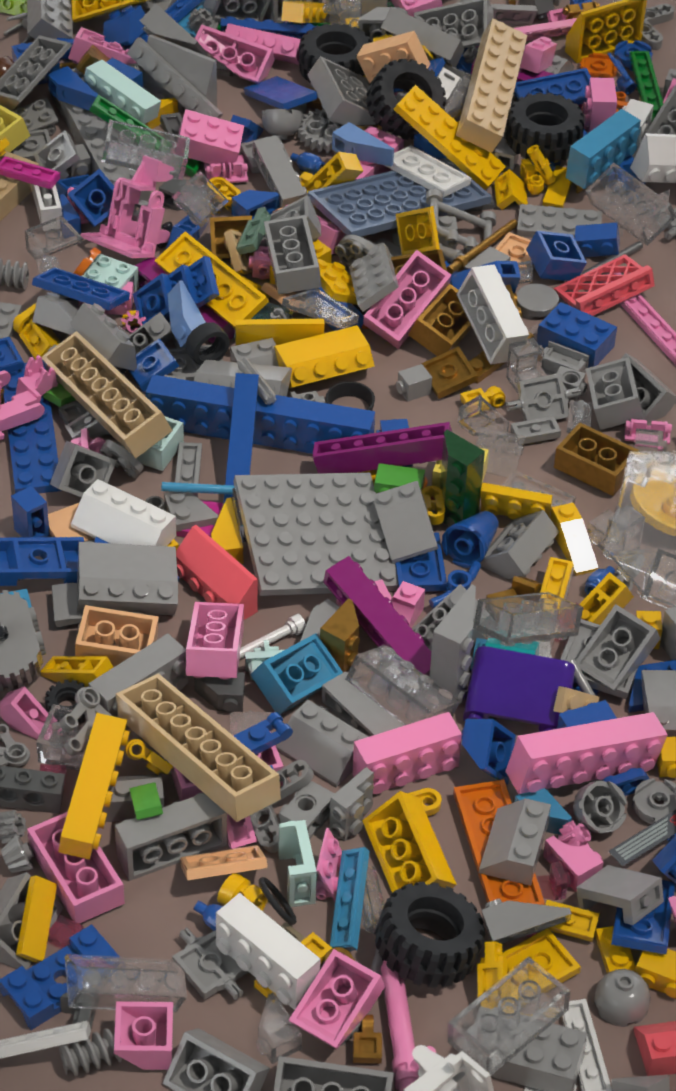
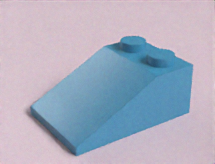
(295, 673)

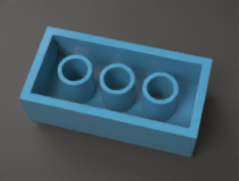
(602, 147)

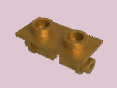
(573, 11)

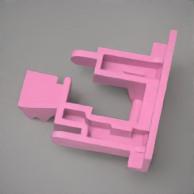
(138, 237)
(26, 403)

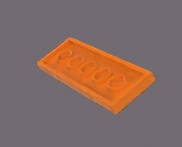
(477, 810)

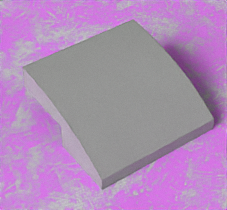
(65, 604)

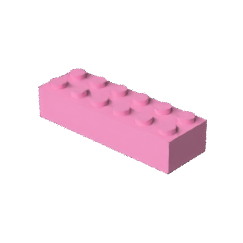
(585, 752)

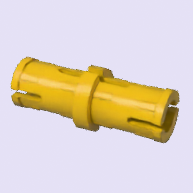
(541, 164)

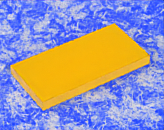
(279, 329)

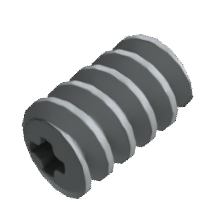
(14, 274)
(89, 1052)

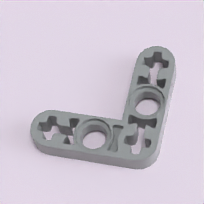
(654, 16)
(287, 789)

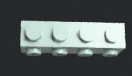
(122, 91)

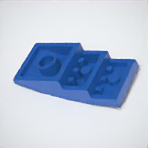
(198, 279)

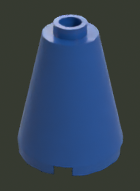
(470, 538)

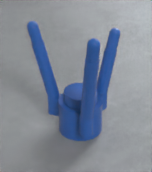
(624, 82)

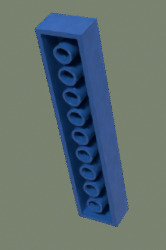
(283, 424)

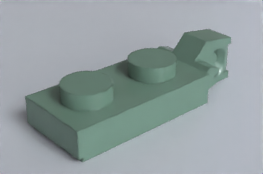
(253, 232)

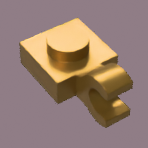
(367, 1044)

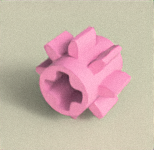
(130, 318)
(574, 834)

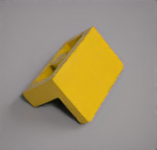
(510, 189)
(38, 338)

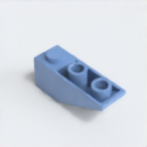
(366, 147)

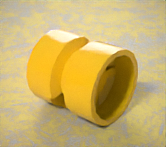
(238, 884)

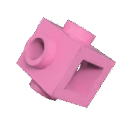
(260, 263)

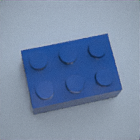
(578, 332)

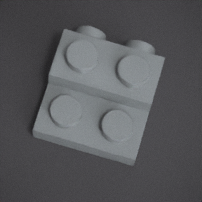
(58, 154)
(350, 804)

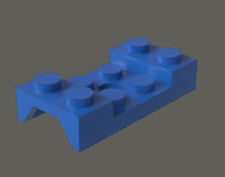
(58, 557)
(36, 989)

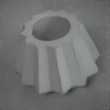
(17, 855)

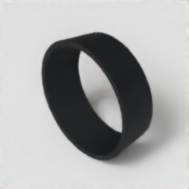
(351, 389)

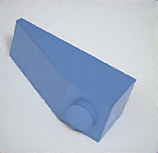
(183, 313)

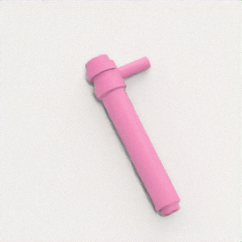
(400, 1029)

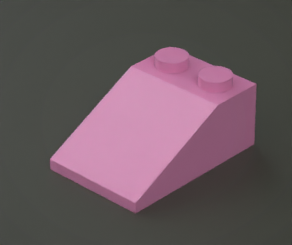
(337, 999)

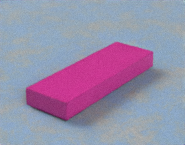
(28, 172)

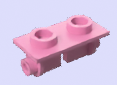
(630, 428)

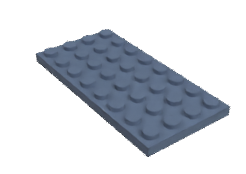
(371, 202)

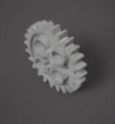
(317, 130)

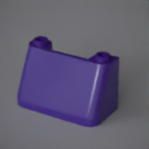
(516, 686)

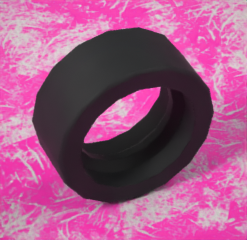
(202, 334)

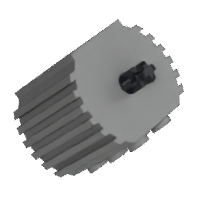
(19, 642)

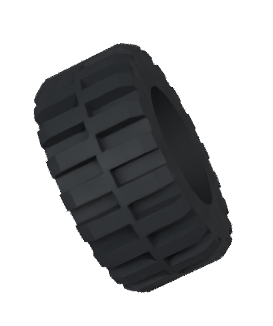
(333, 43)
(404, 76)
(545, 122)
(421, 957)

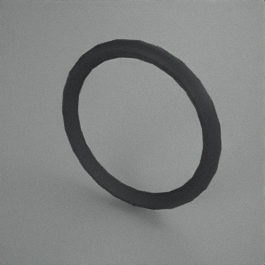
(289, 917)

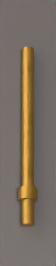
(462, 260)

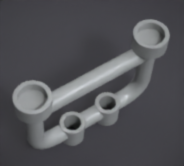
(487, 220)

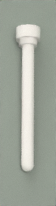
(294, 625)

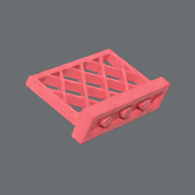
(609, 293)

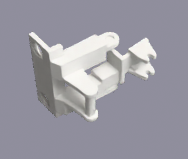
(449, 1073)

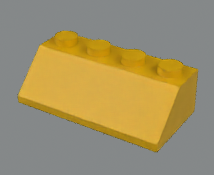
(89, 9)
(325, 355)
(407, 843)

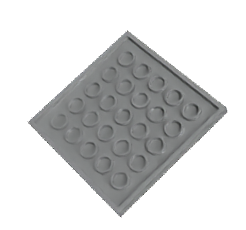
(307, 525)

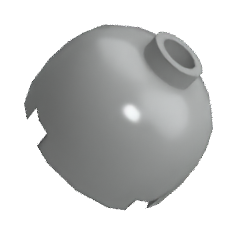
(281, 122)
(600, 806)
(622, 997)

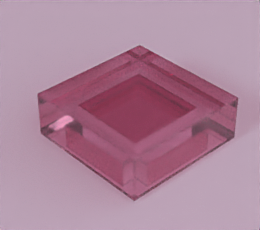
(62, 930)

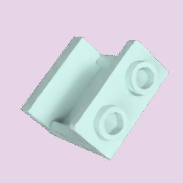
(295, 843)

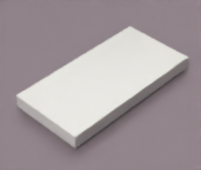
(428, 171)

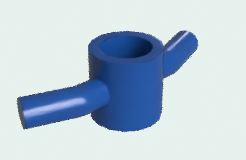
(456, 578)

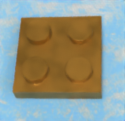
(450, 372)

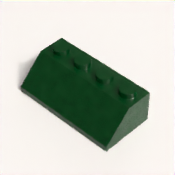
(460, 478)

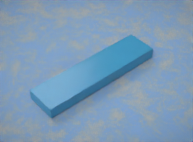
(349, 898)

